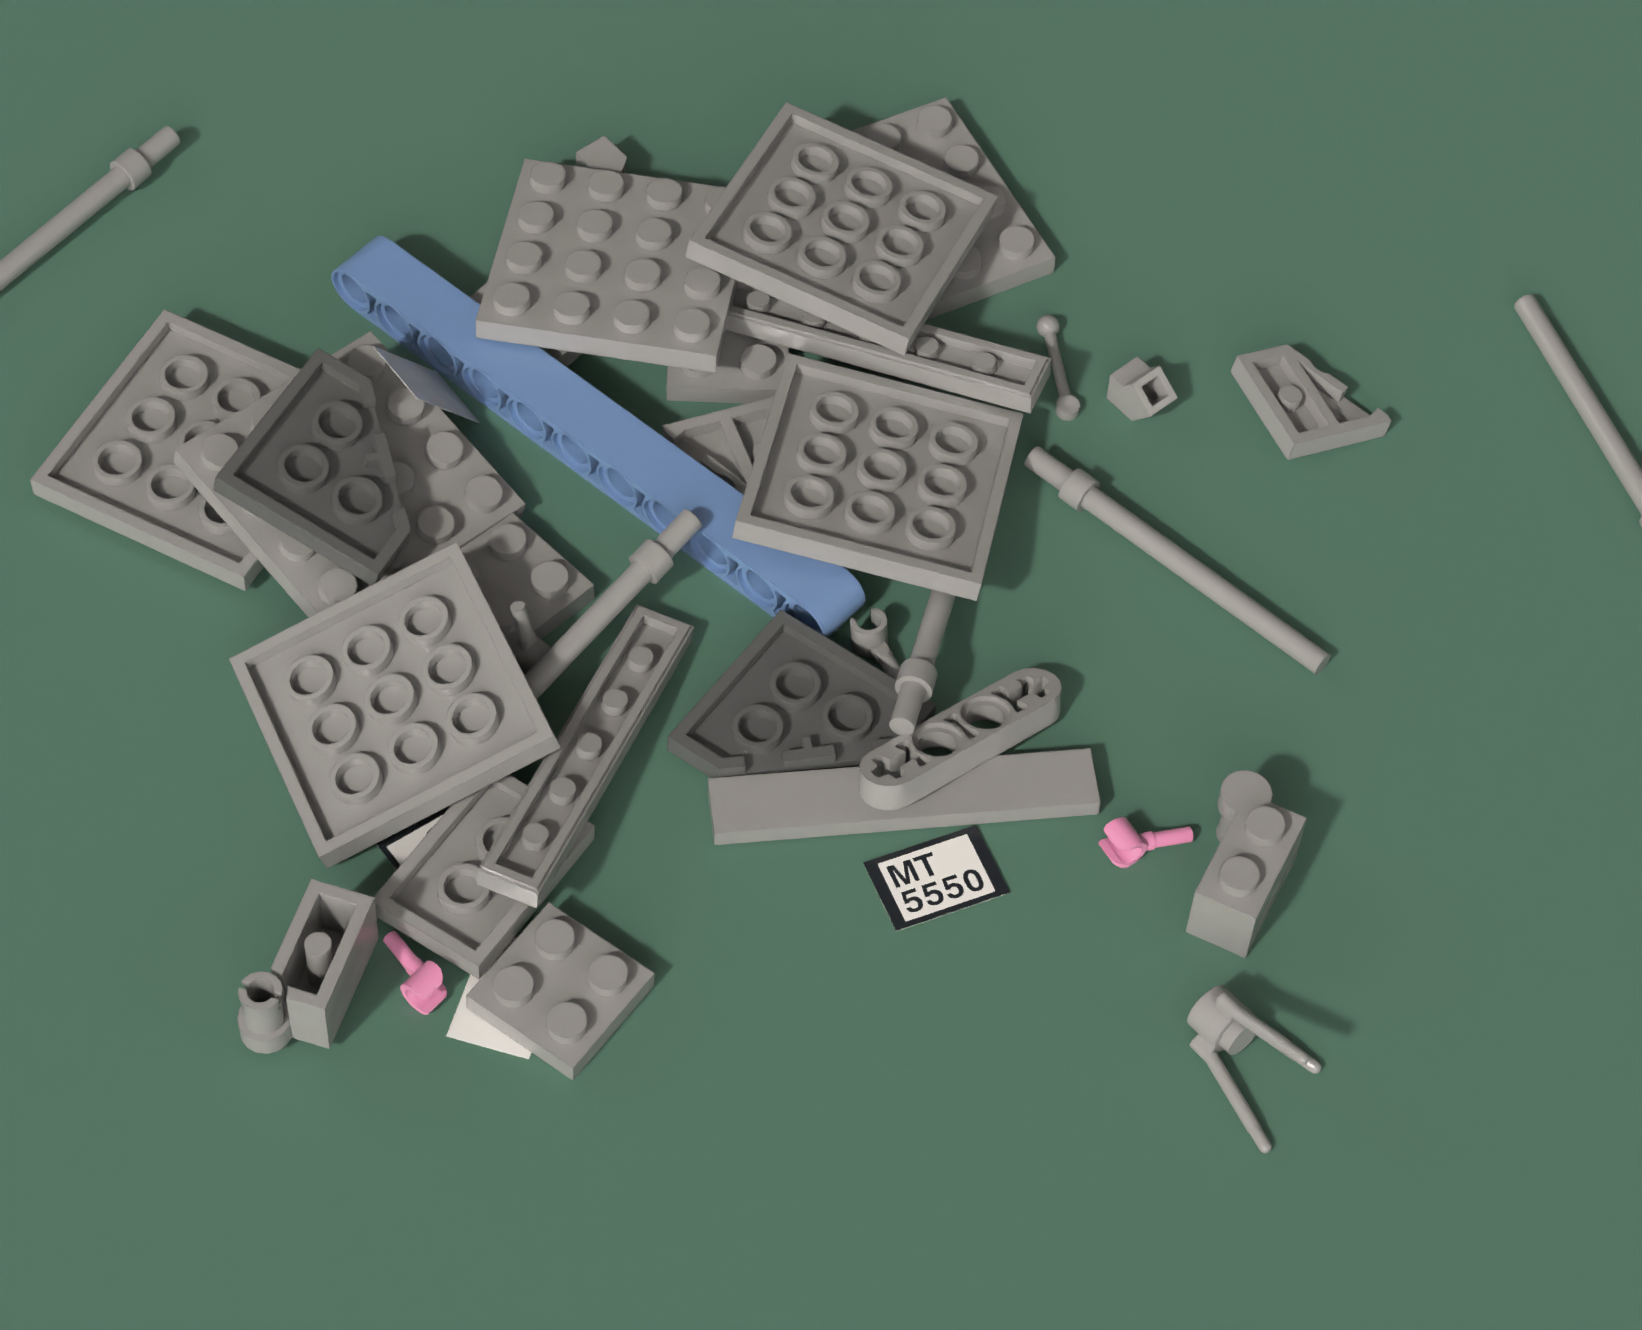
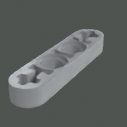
(902, 774)

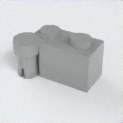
(1248, 866)
(311, 973)

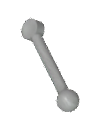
(1066, 405)

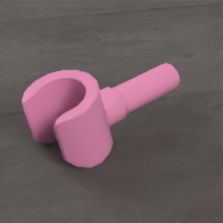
(1126, 846)
(424, 986)

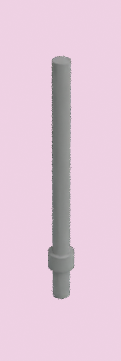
(125, 172)
(1582, 397)
(1083, 492)
(647, 565)
(918, 673)

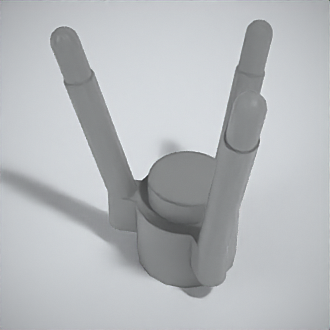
(1230, 1026)

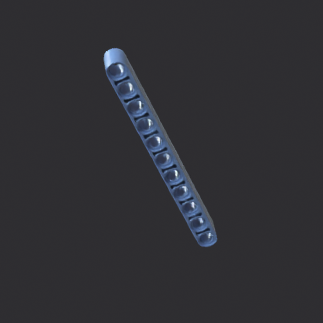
(588, 433)

